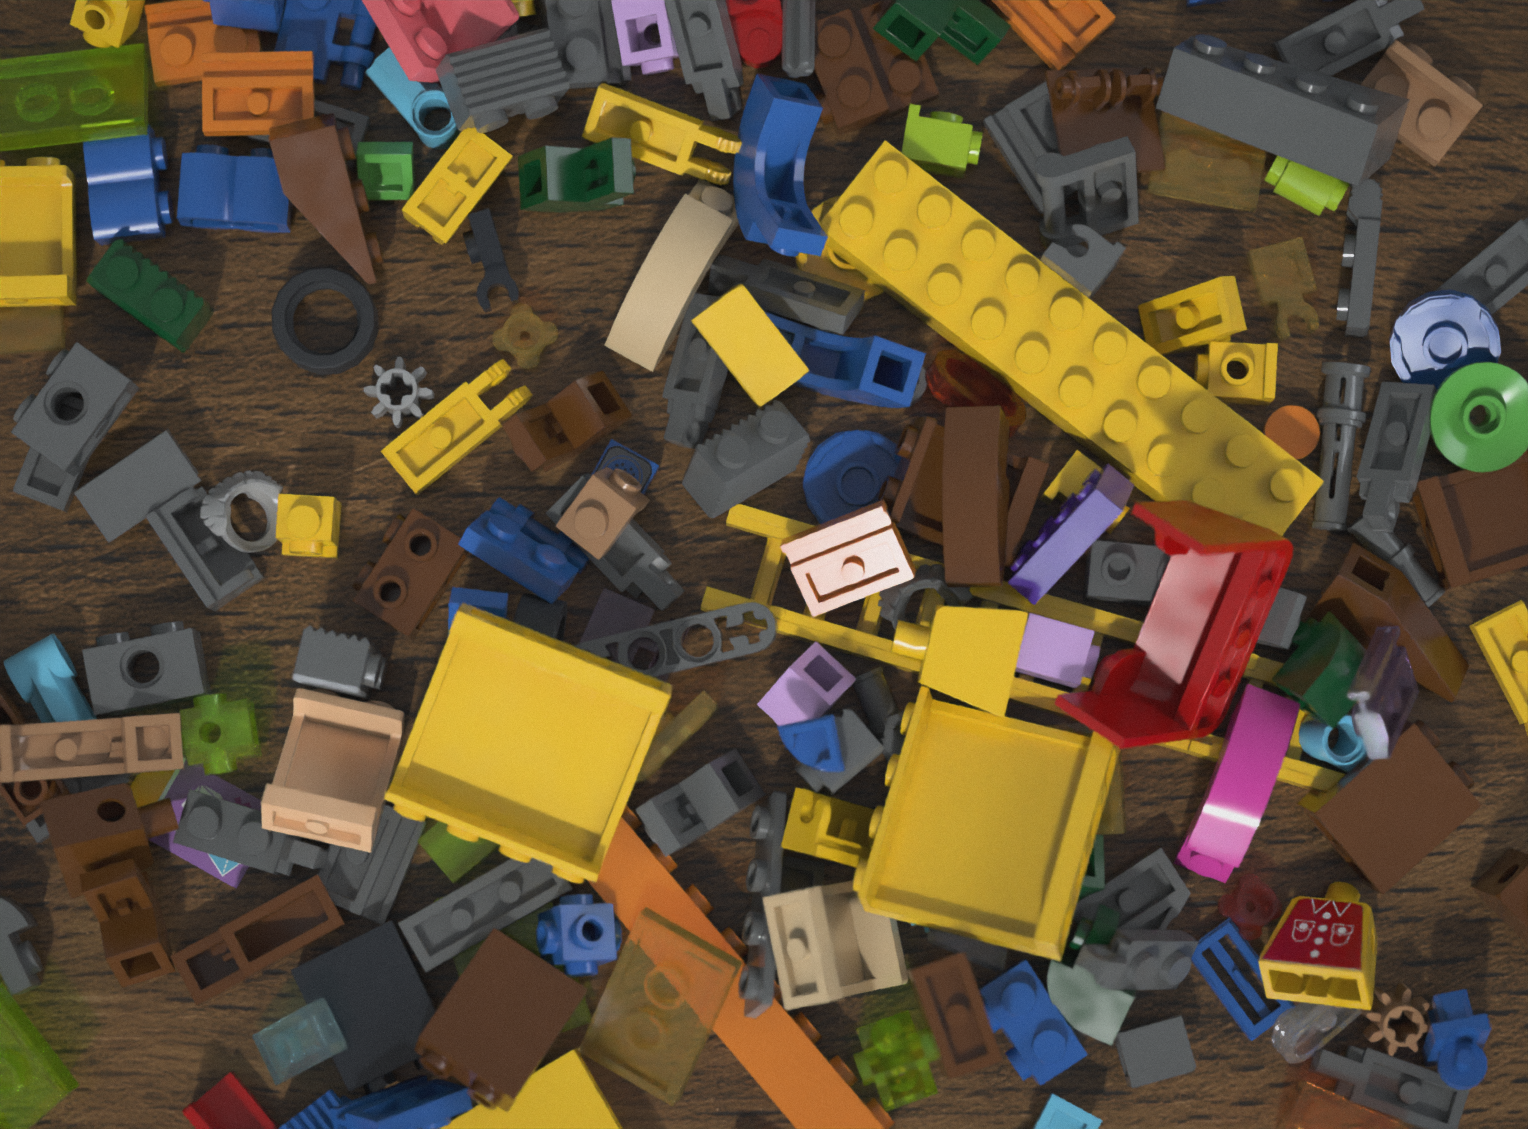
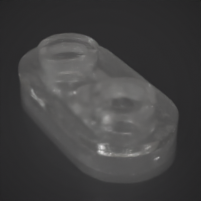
(1309, 1028)

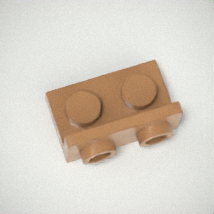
(1437, 104)

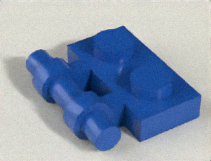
(315, 27)
(524, 549)

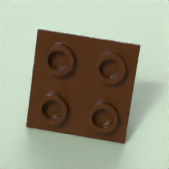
(1106, 106)

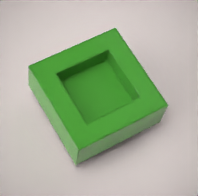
(386, 169)

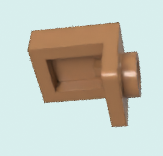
(603, 510)

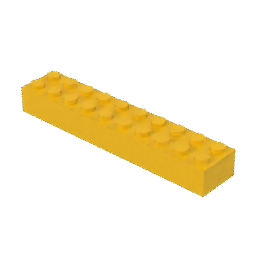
(1058, 347)

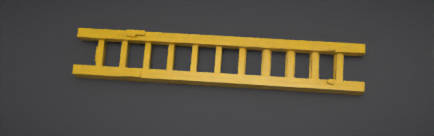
(867, 645)

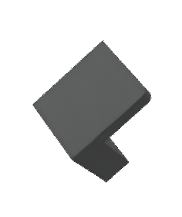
(1154, 1051)

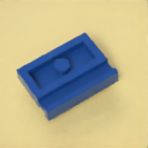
(404, 1106)

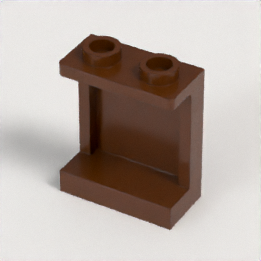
(917, 487)
(1475, 522)
(1393, 808)
(954, 1014)
(498, 1021)

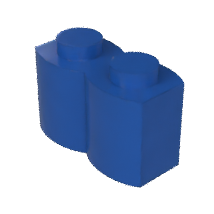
(127, 189)
(232, 191)

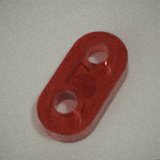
(964, 383)

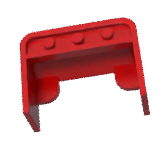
(1195, 632)

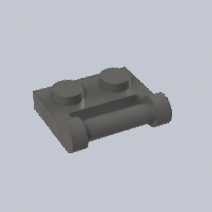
(1105, 190)

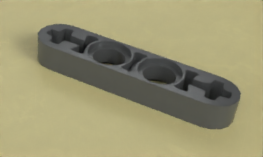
(669, 640)

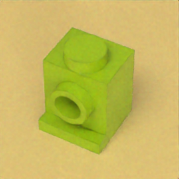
(940, 142)

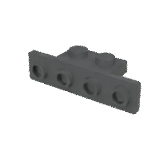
(768, 876)

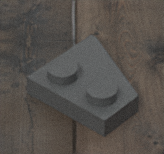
(1143, 892)

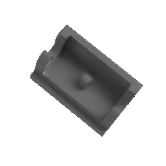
(1081, 266)
(138, 485)
(206, 559)

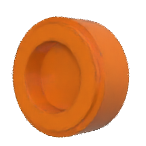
(1293, 430)

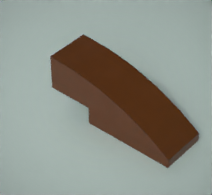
(975, 496)
(257, 940)

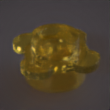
(528, 351)

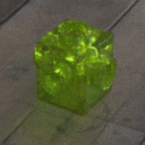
(238, 733)
(893, 1049)

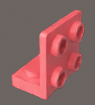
(429, 29)

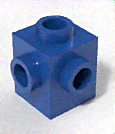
(578, 935)

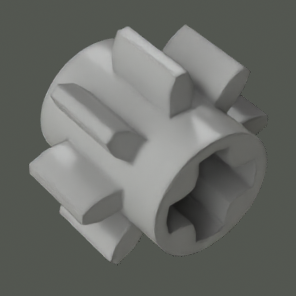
(388, 381)

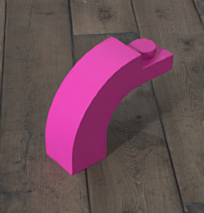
(1239, 784)

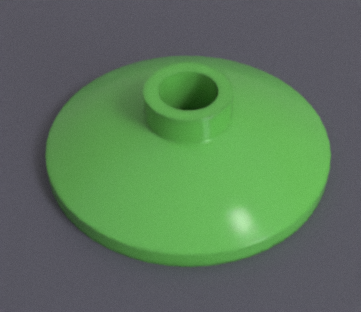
(1502, 433)

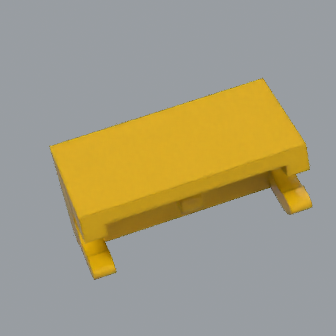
(456, 184)
(828, 828)

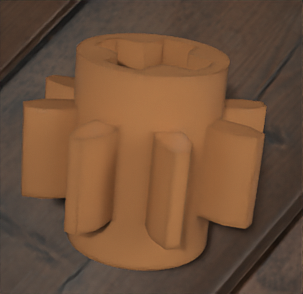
(1400, 1033)

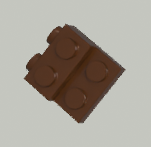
(863, 73)

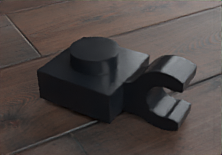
(485, 247)

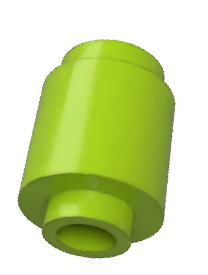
(1305, 185)

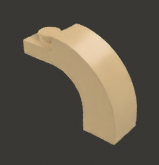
(672, 274)

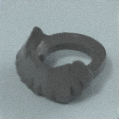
(895, 599)

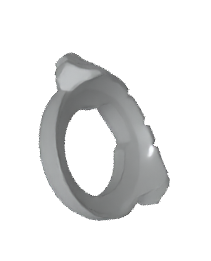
(217, 509)

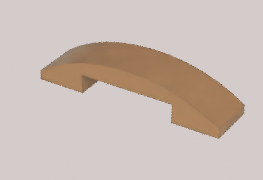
(90, 748)

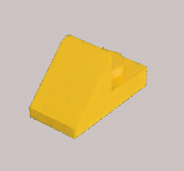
(1193, 316)

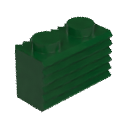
(150, 295)

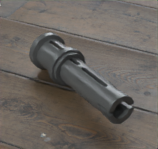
(1332, 513)

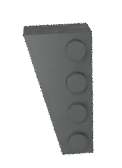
(1283, 108)

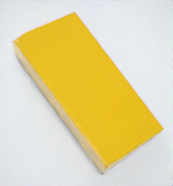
(750, 345)

